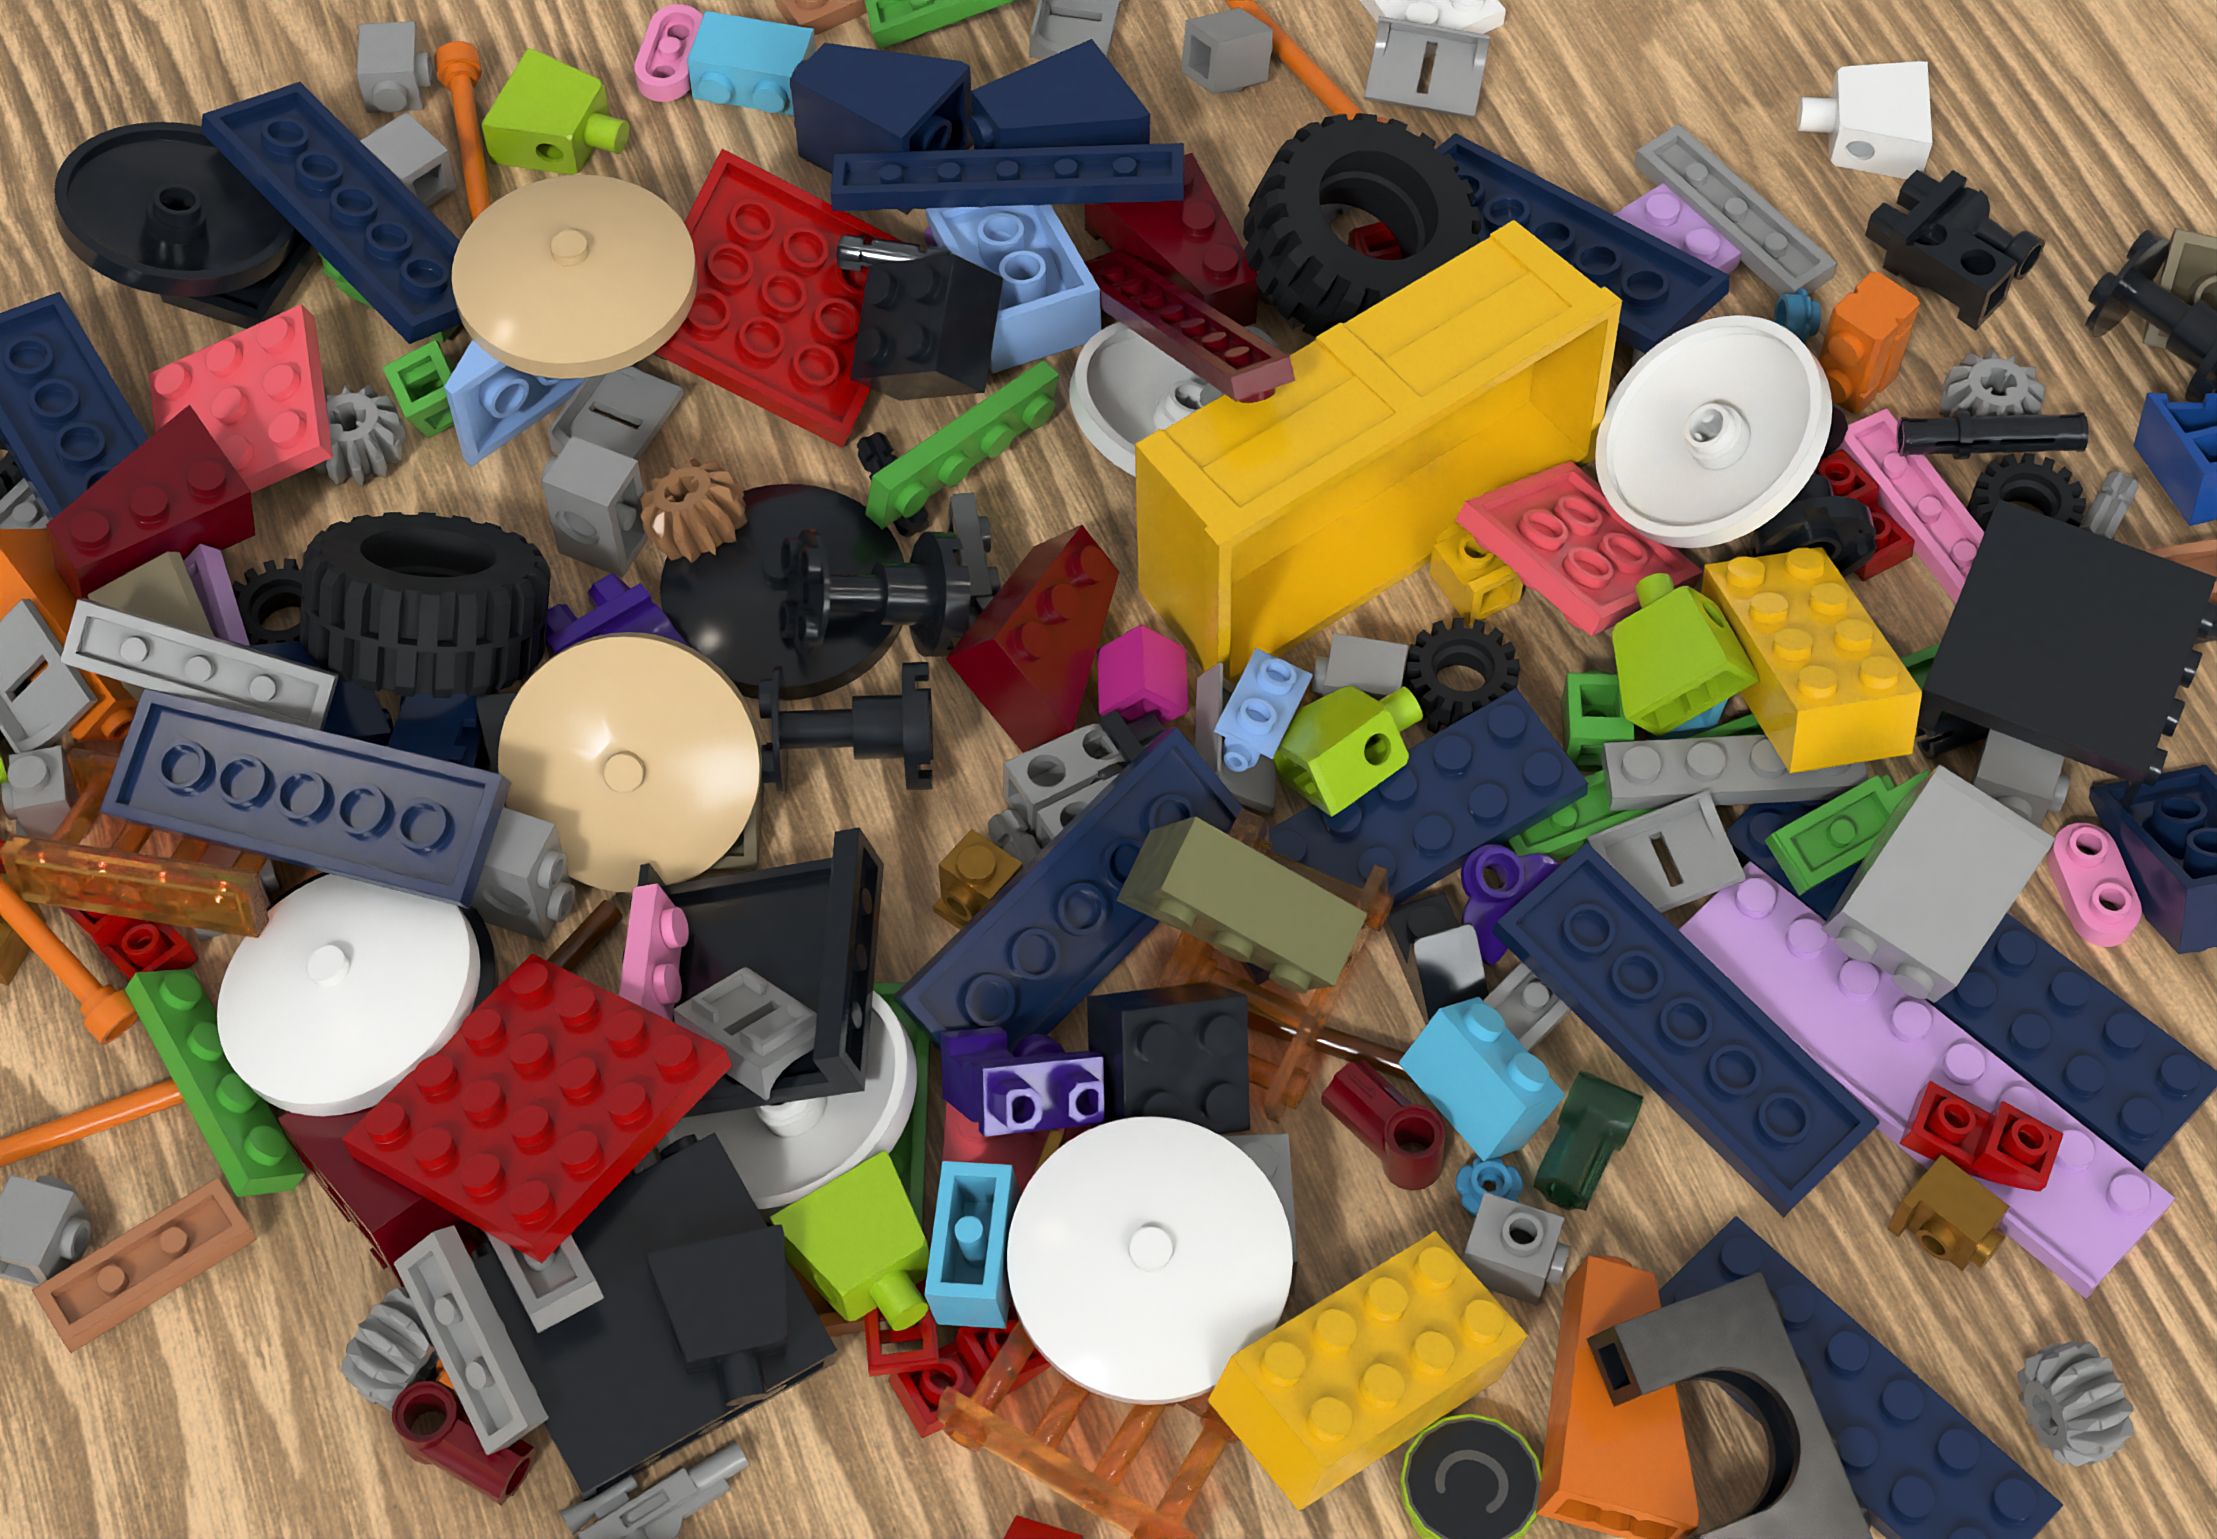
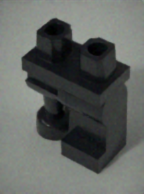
(1952, 244)

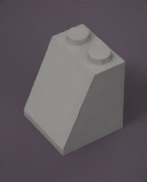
(1936, 884)

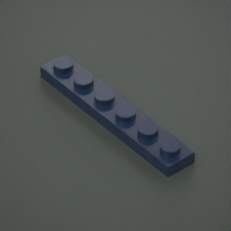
(1008, 177)

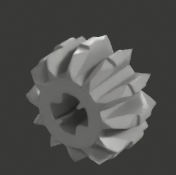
(1991, 387)
(363, 435)
(389, 1351)
(2075, 1403)

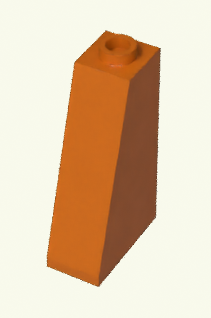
(30, 573)
(1606, 1464)

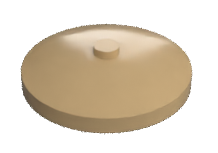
(574, 276)
(633, 758)

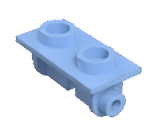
(1260, 709)

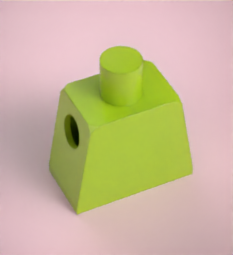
(551, 118)
(1676, 656)
(1345, 745)
(860, 1244)

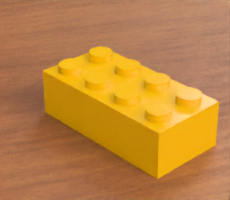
(1824, 669)
(1366, 1369)

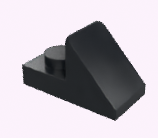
(1436, 954)

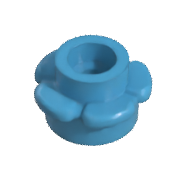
(1798, 314)
(1471, 1179)

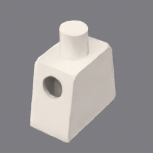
(1874, 118)

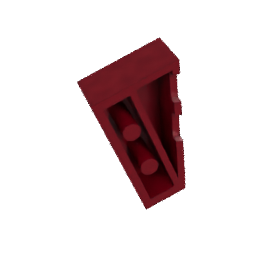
(1184, 243)
(156, 500)
(1039, 638)
(380, 1208)

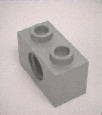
(595, 505)
(524, 877)

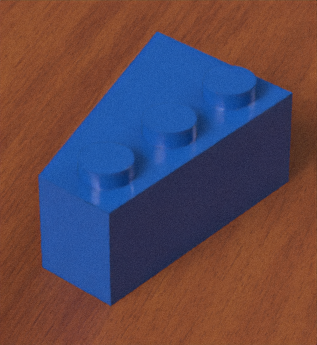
(2181, 452)

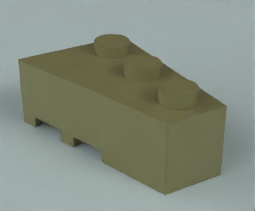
(1242, 904)

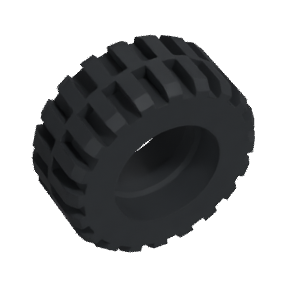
(1365, 167)
(424, 604)

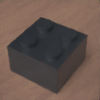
(926, 328)
(1174, 1054)

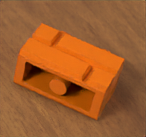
(1867, 340)

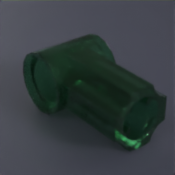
(1591, 1128)

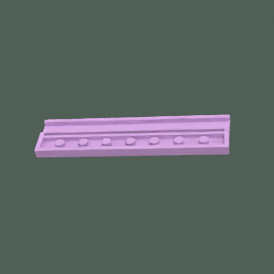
(1892, 1044)

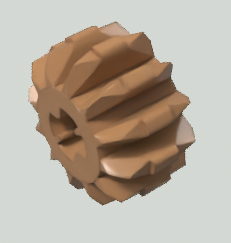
(693, 510)

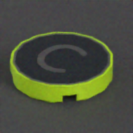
(1470, 1480)

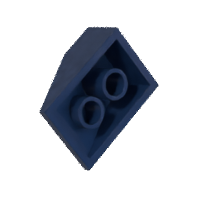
(2169, 851)

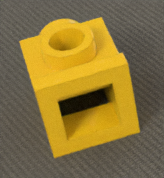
(1471, 576)

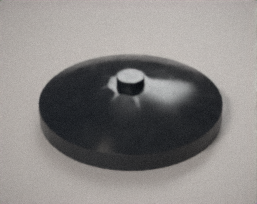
(167, 213)
(733, 599)

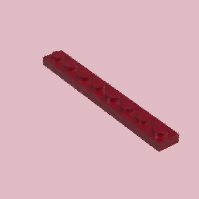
(1189, 329)

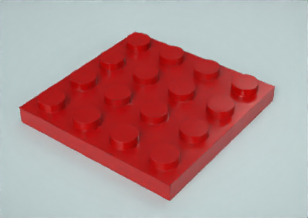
(770, 300)
(537, 1106)

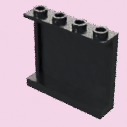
(2071, 644)
(807, 934)
(613, 1368)

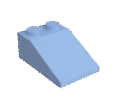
(1046, 287)
(498, 402)

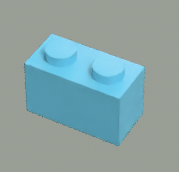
(747, 61)
(1481, 1078)
(969, 1245)

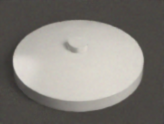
(1129, 391)
(1713, 431)
(345, 994)
(806, 1143)
(1148, 1258)

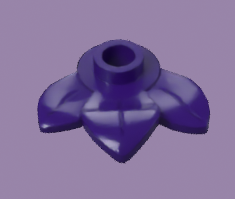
(1487, 905)

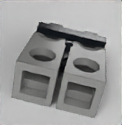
(1067, 773)

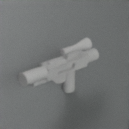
(660, 1509)

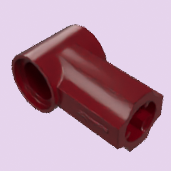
(1386, 1121)
(456, 1445)

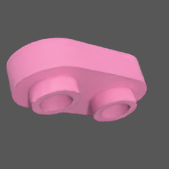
(662, 58)
(2089, 879)

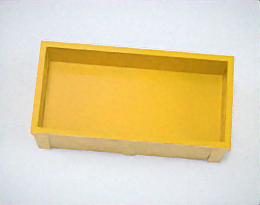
(1340, 482)

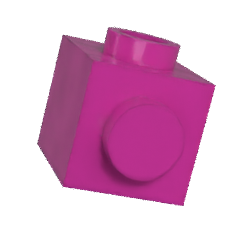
(1143, 676)

